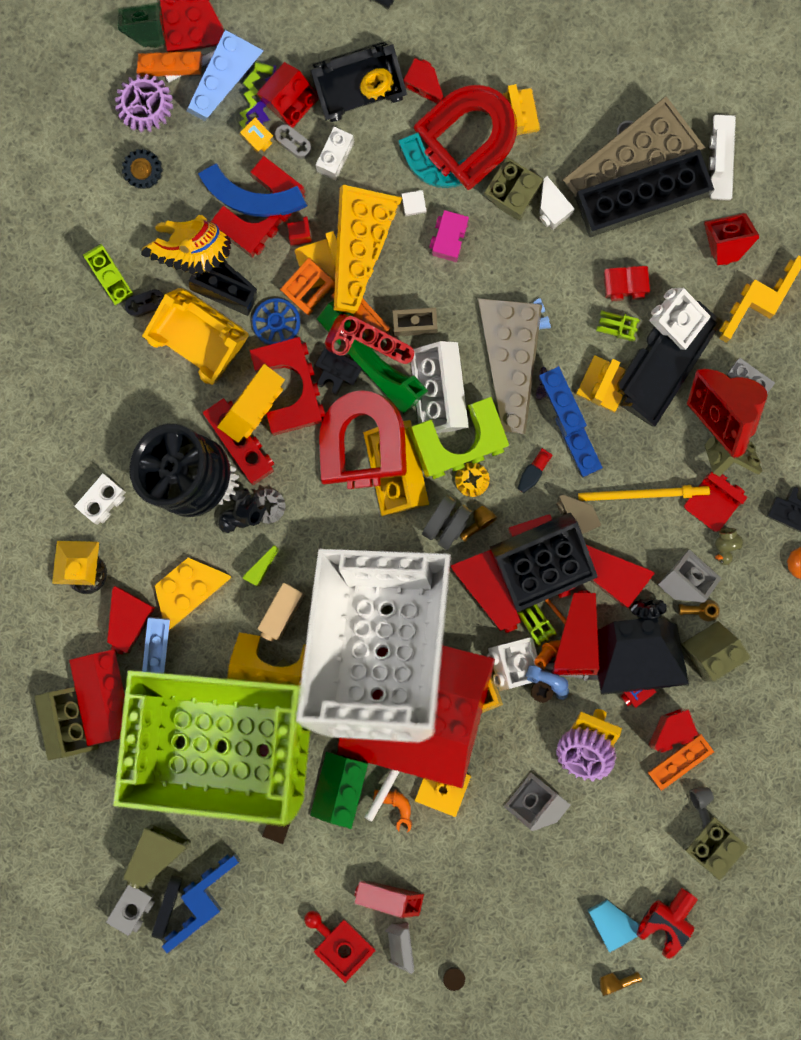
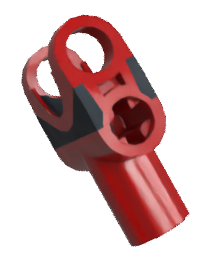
(671, 920)

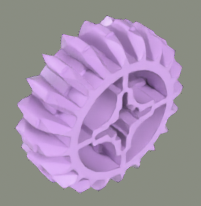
(136, 106)
(586, 754)

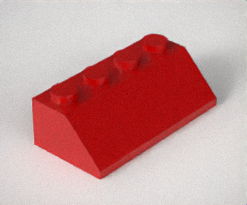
(99, 695)

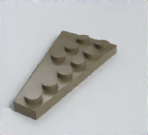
(647, 141)
(511, 343)

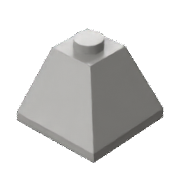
(690, 579)
(536, 804)

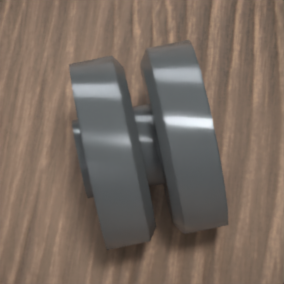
(448, 523)

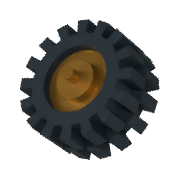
(142, 169)

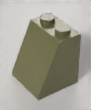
(715, 652)
(153, 854)

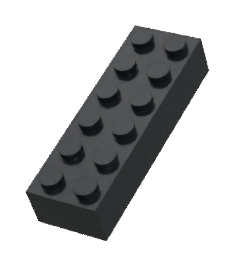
(644, 193)

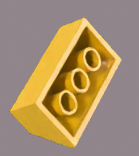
(398, 492)

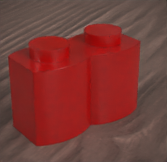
(626, 282)

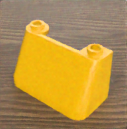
(196, 333)

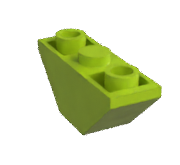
(108, 274)

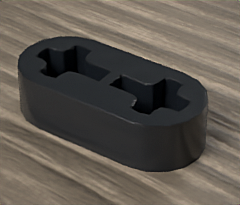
(143, 298)

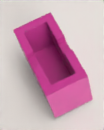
(447, 242)

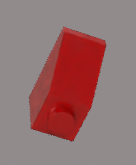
(423, 81)

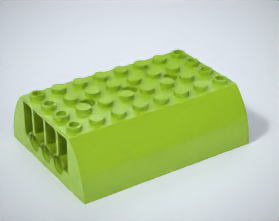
(198, 776)

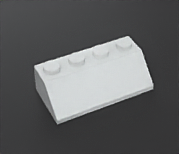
(441, 374)

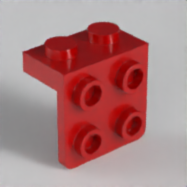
(719, 505)

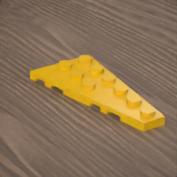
(362, 231)

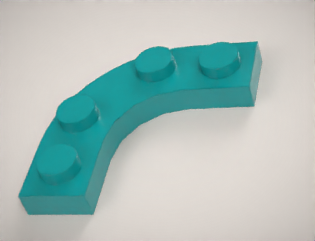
(422, 166)

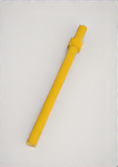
(686, 491)

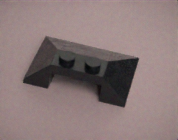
(640, 656)

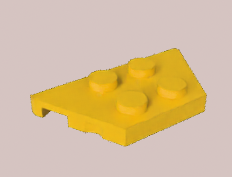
(187, 588)

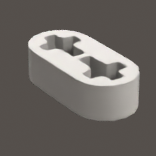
(290, 145)

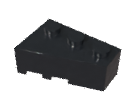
(225, 287)

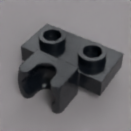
(337, 369)
(787, 511)

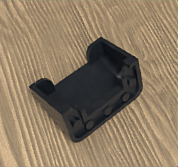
(339, 79)

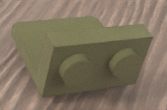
(721, 460)

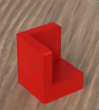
(299, 232)

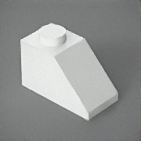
(553, 205)

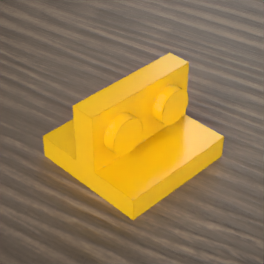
(524, 108)
(601, 383)

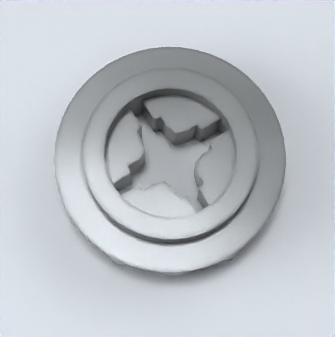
(273, 497)

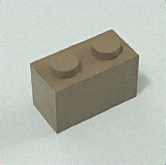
(415, 322)

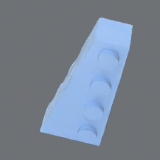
(227, 66)

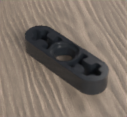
(167, 907)

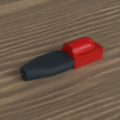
(534, 471)

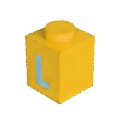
(256, 135)

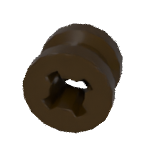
(538, 692)

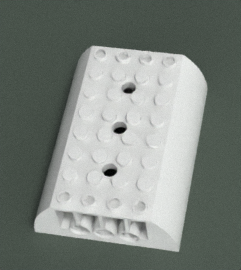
(349, 629)

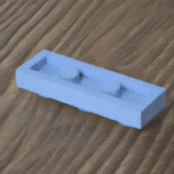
(156, 645)

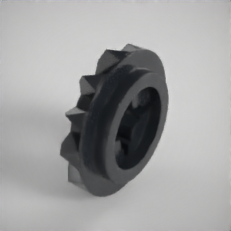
(648, 608)

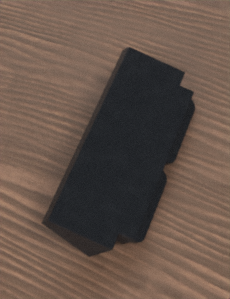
(660, 371)

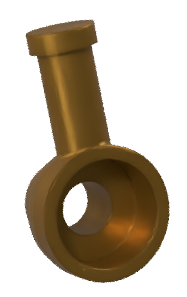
(483, 518)
(701, 610)
(611, 984)

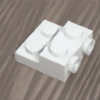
(679, 317)
(512, 663)

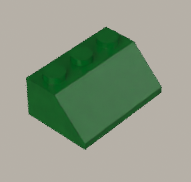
(339, 790)

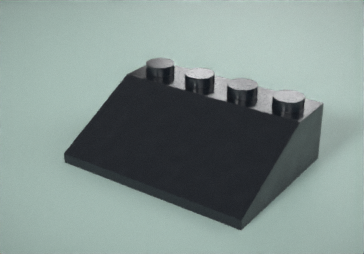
(544, 561)

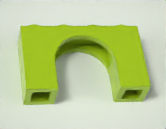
(488, 439)

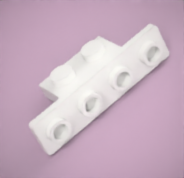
(722, 156)

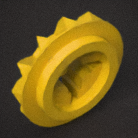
(371, 80)
(467, 488)

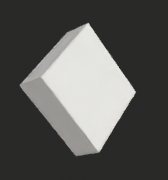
(414, 203)

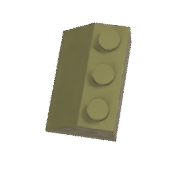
(61, 724)

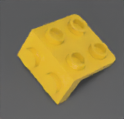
(322, 253)

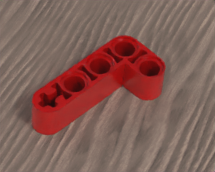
(373, 340)

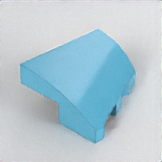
(613, 925)

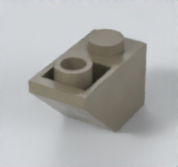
(582, 512)

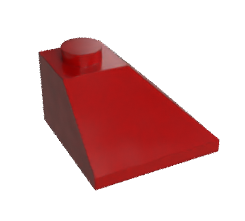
(730, 237)

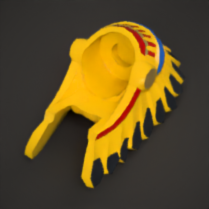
(191, 247)

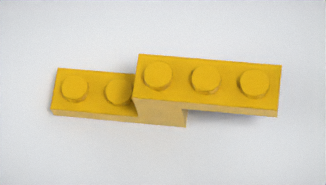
(761, 298)

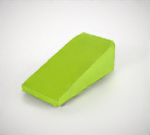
(259, 570)

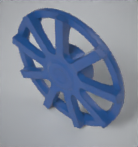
(276, 321)

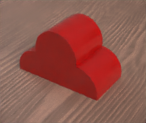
(728, 407)

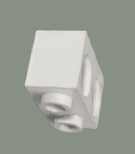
(335, 153)
(96, 495)

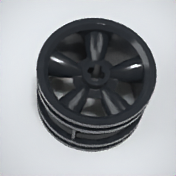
(159, 464)

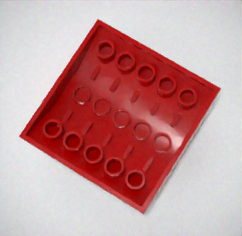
(459, 707)

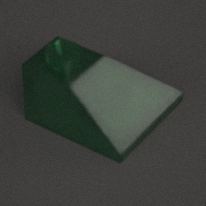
(143, 24)

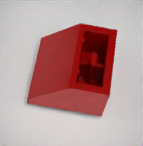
(288, 94)
(672, 729)

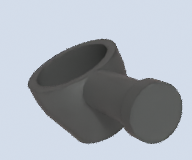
(701, 798)

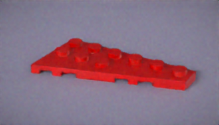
(190, 25)

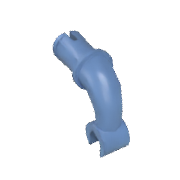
(557, 683)

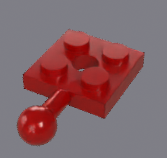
(342, 935)

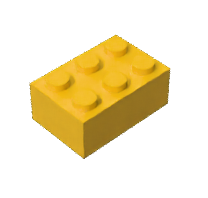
(252, 404)

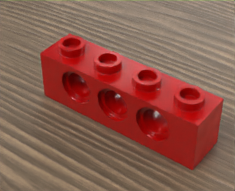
(254, 472)

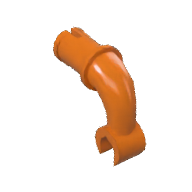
(548, 651)
(399, 800)

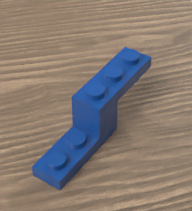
(570, 421)
(200, 902)

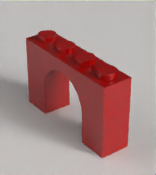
(252, 236)
(305, 411)

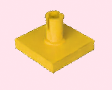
(598, 722)
(441, 796)

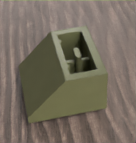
(513, 188)
(716, 848)

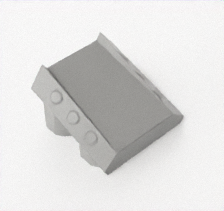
(400, 946)

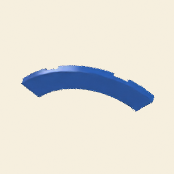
(249, 202)

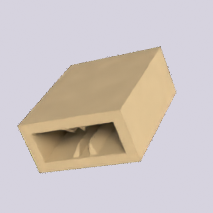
(280, 613)

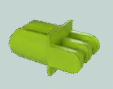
(617, 322)
(537, 625)

